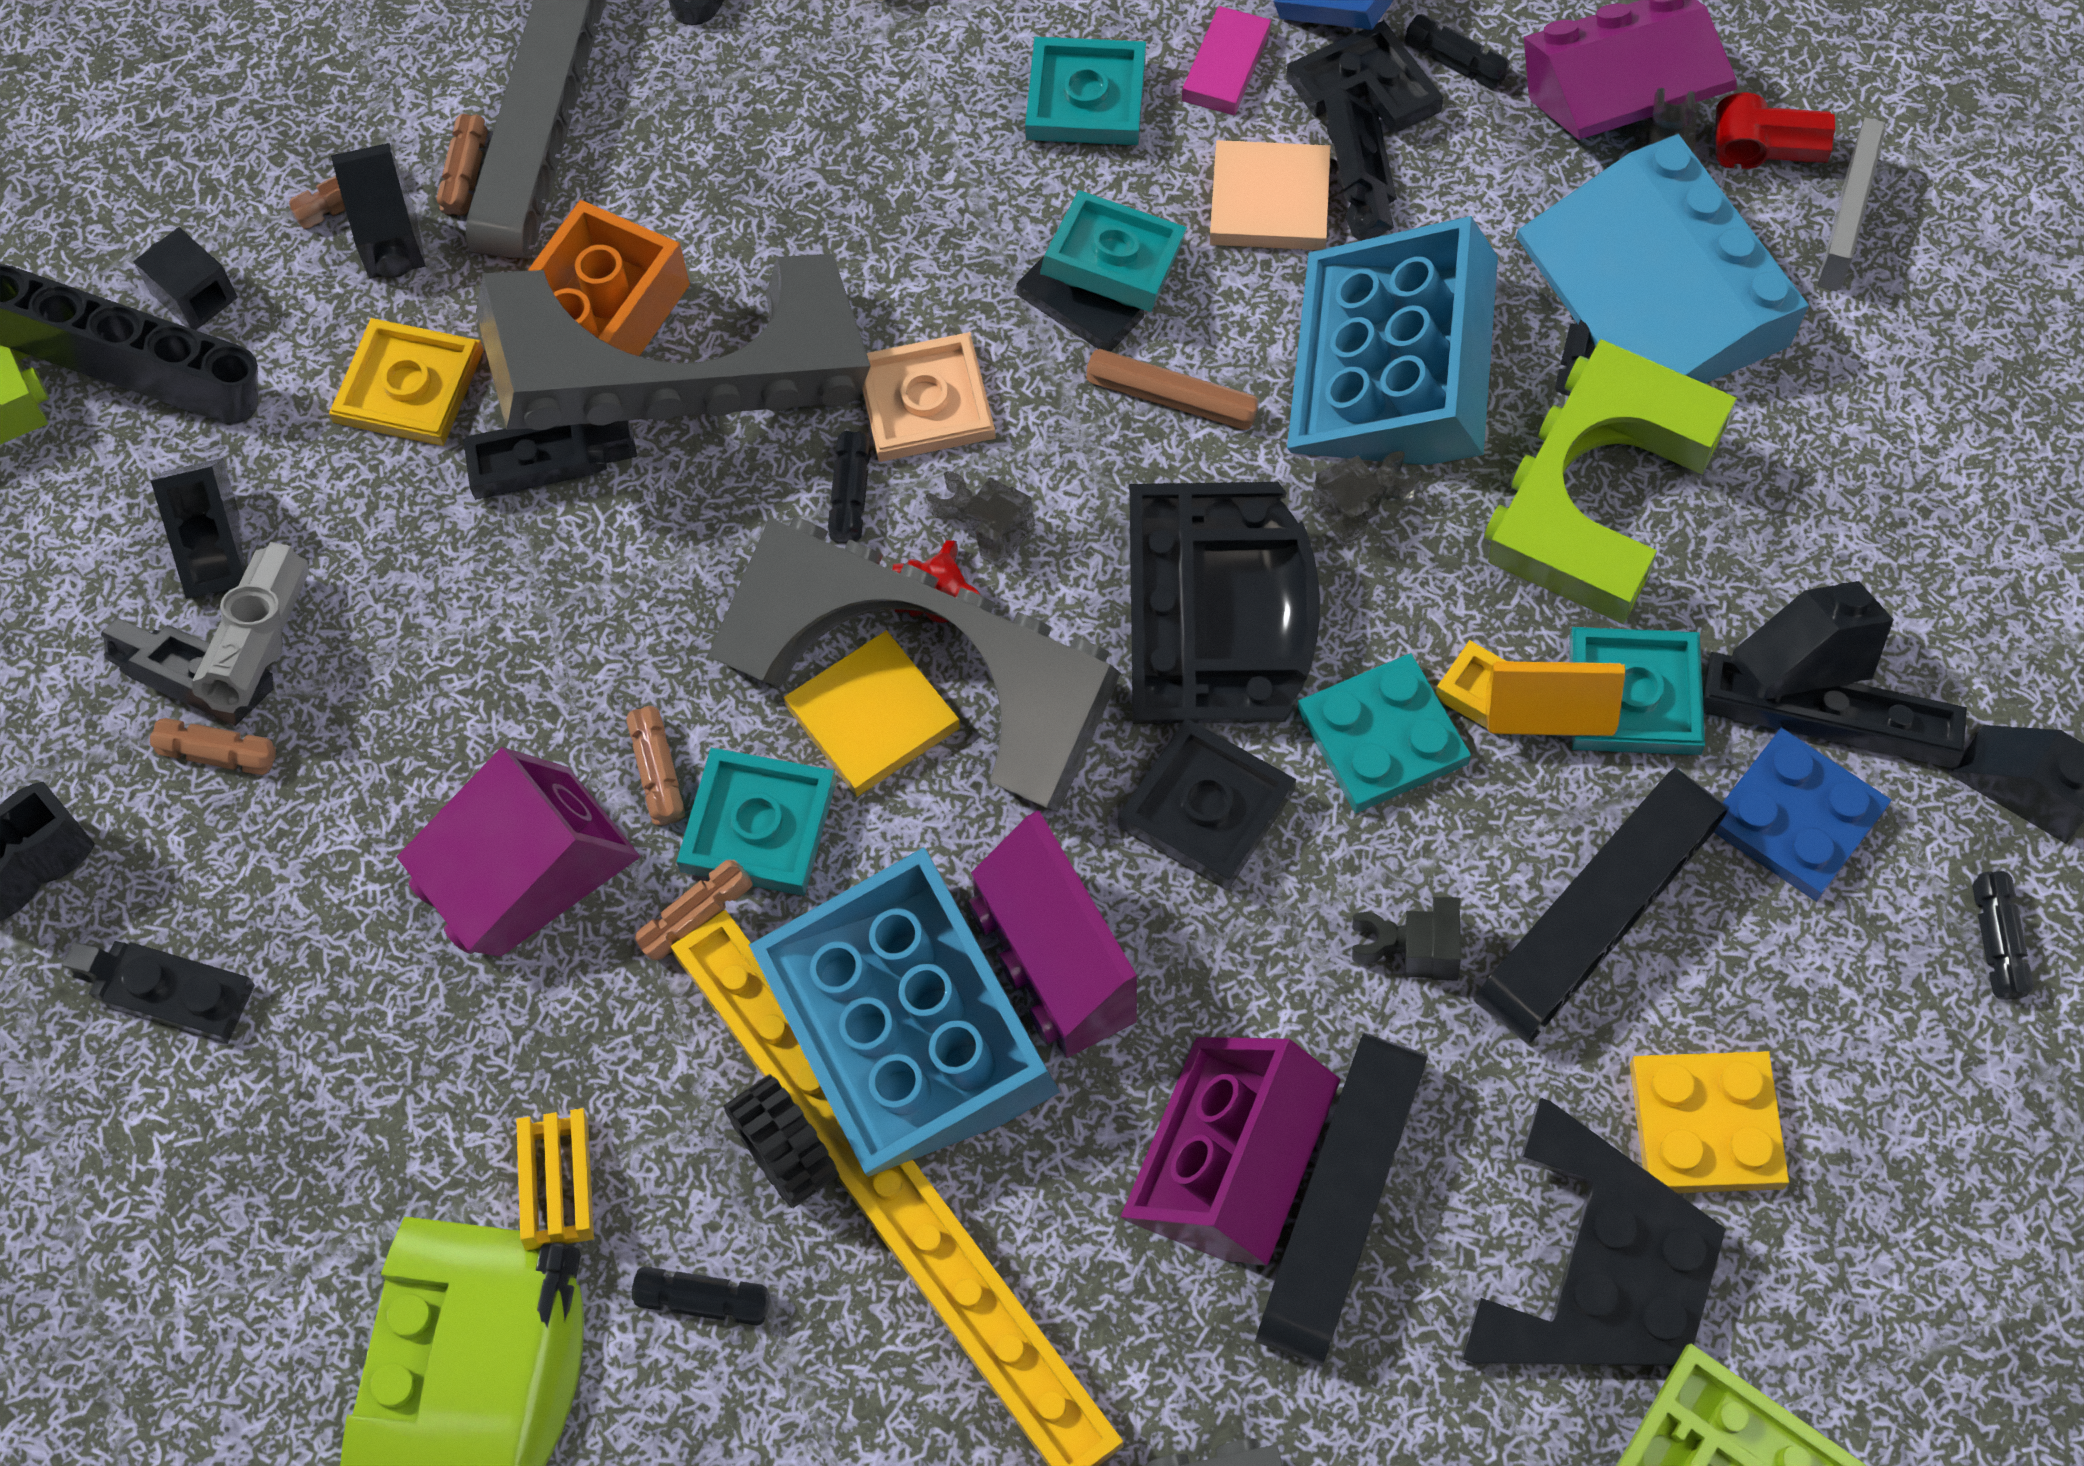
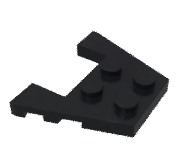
(1632, 1269)

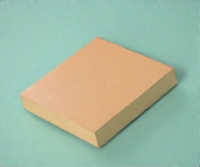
(1270, 195)
(926, 397)

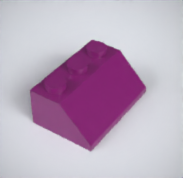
(1611, 64)
(1053, 939)
(1233, 1146)

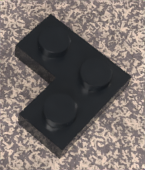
(1372, 66)

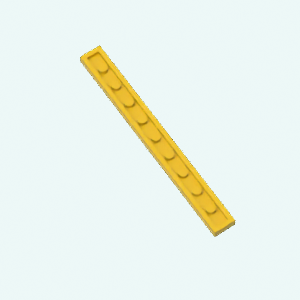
(909, 1219)

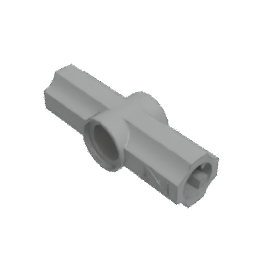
(250, 628)

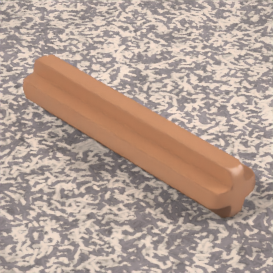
(1172, 389)

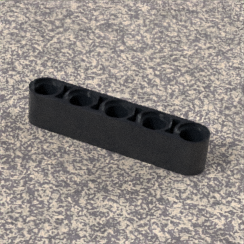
(126, 347)
(1601, 905)
(1341, 1200)

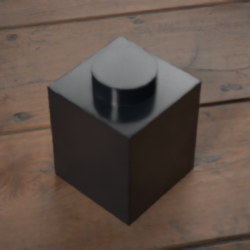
(185, 279)

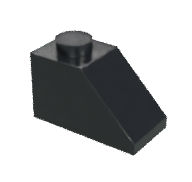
(379, 211)
(1816, 642)
(2030, 774)

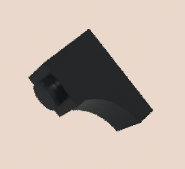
(201, 526)

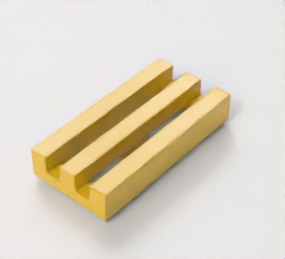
(550, 1130)

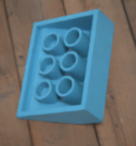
(1665, 266)
(1396, 346)
(902, 1016)

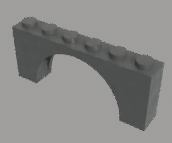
(561, 374)
(1045, 689)

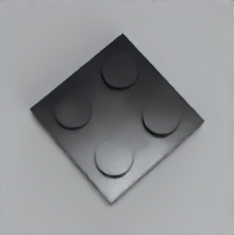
(1207, 803)

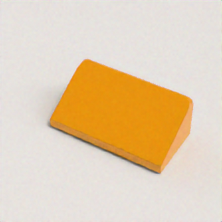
(1554, 698)

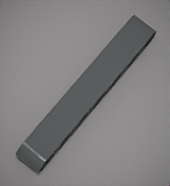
(532, 127)

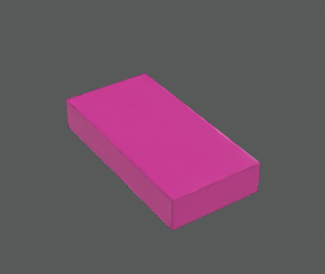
(1226, 60)

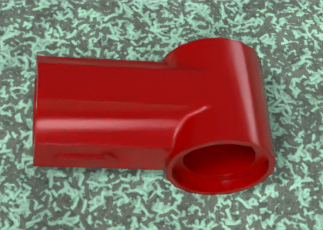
(1753, 132)

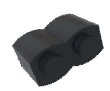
(36, 845)

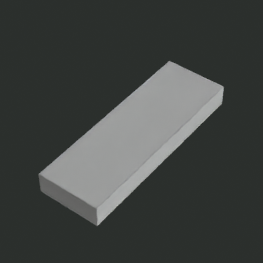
(1852, 205)

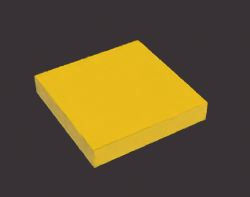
(406, 382)
(871, 713)

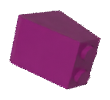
(513, 852)

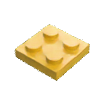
(1709, 1121)

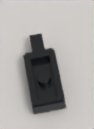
(1362, 164)
(531, 458)
(169, 663)
(163, 987)

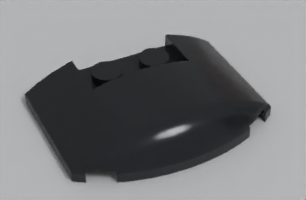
(1219, 603)

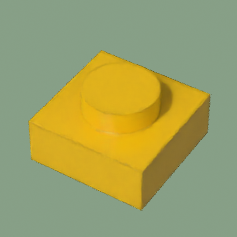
(1466, 682)

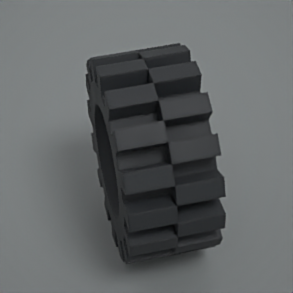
(781, 1140)

